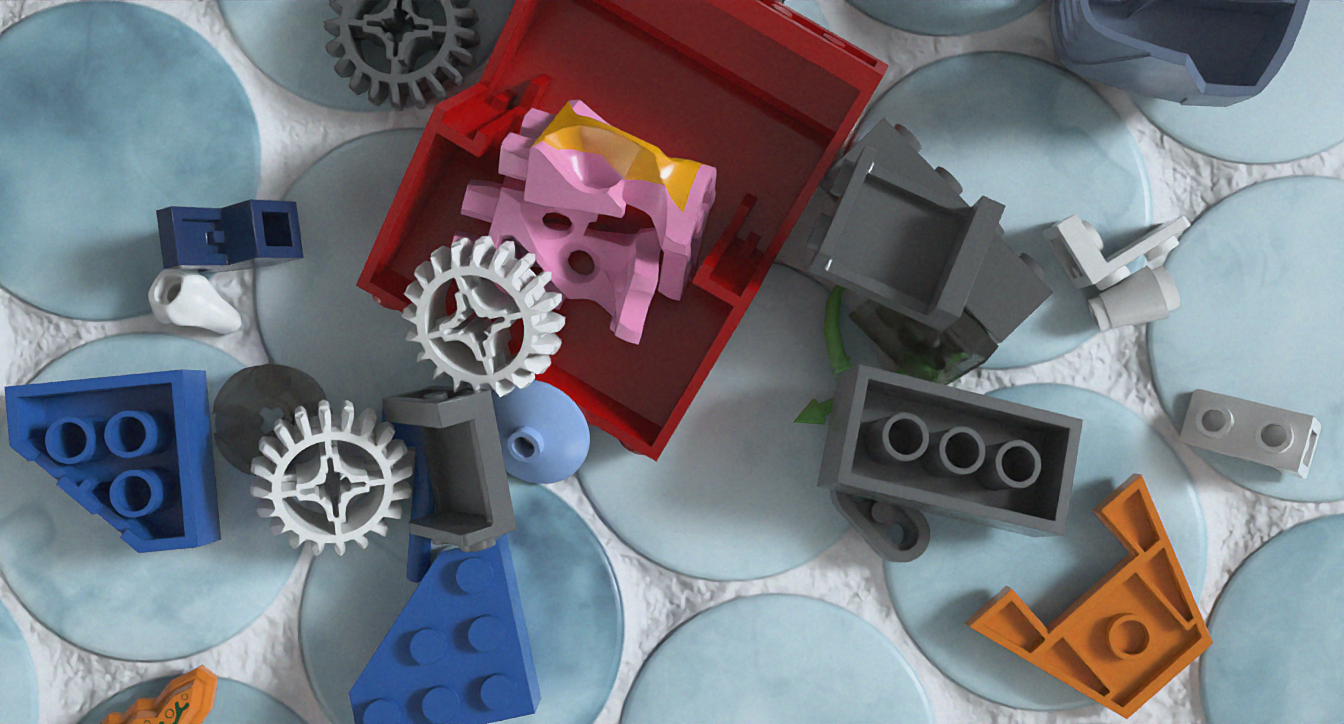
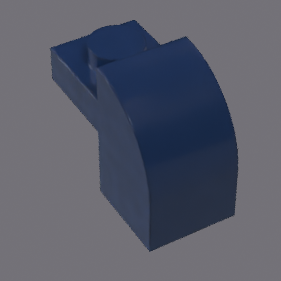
(229, 237)

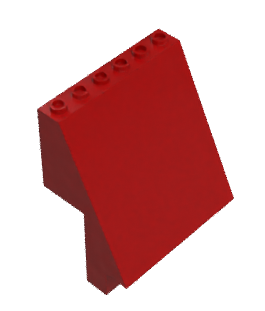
(703, 83)

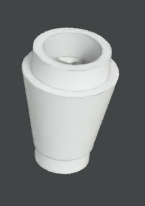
(1136, 299)

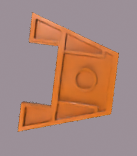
(1126, 629)

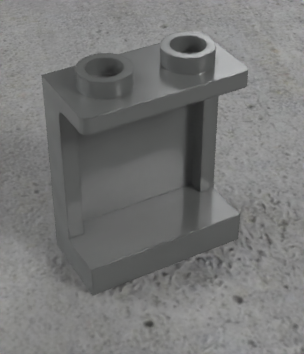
(902, 242)
(462, 464)

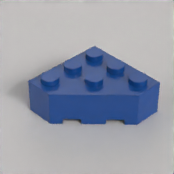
(126, 451)
(454, 648)

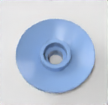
(550, 423)

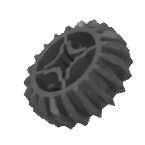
(357, 25)

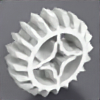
(488, 358)
(308, 479)

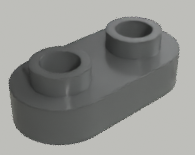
(872, 521)

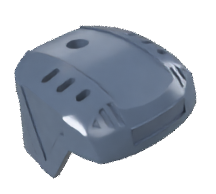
(1178, 48)

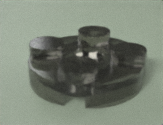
(242, 400)

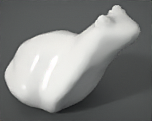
(190, 300)

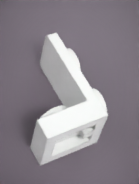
(1079, 248)
(1251, 431)

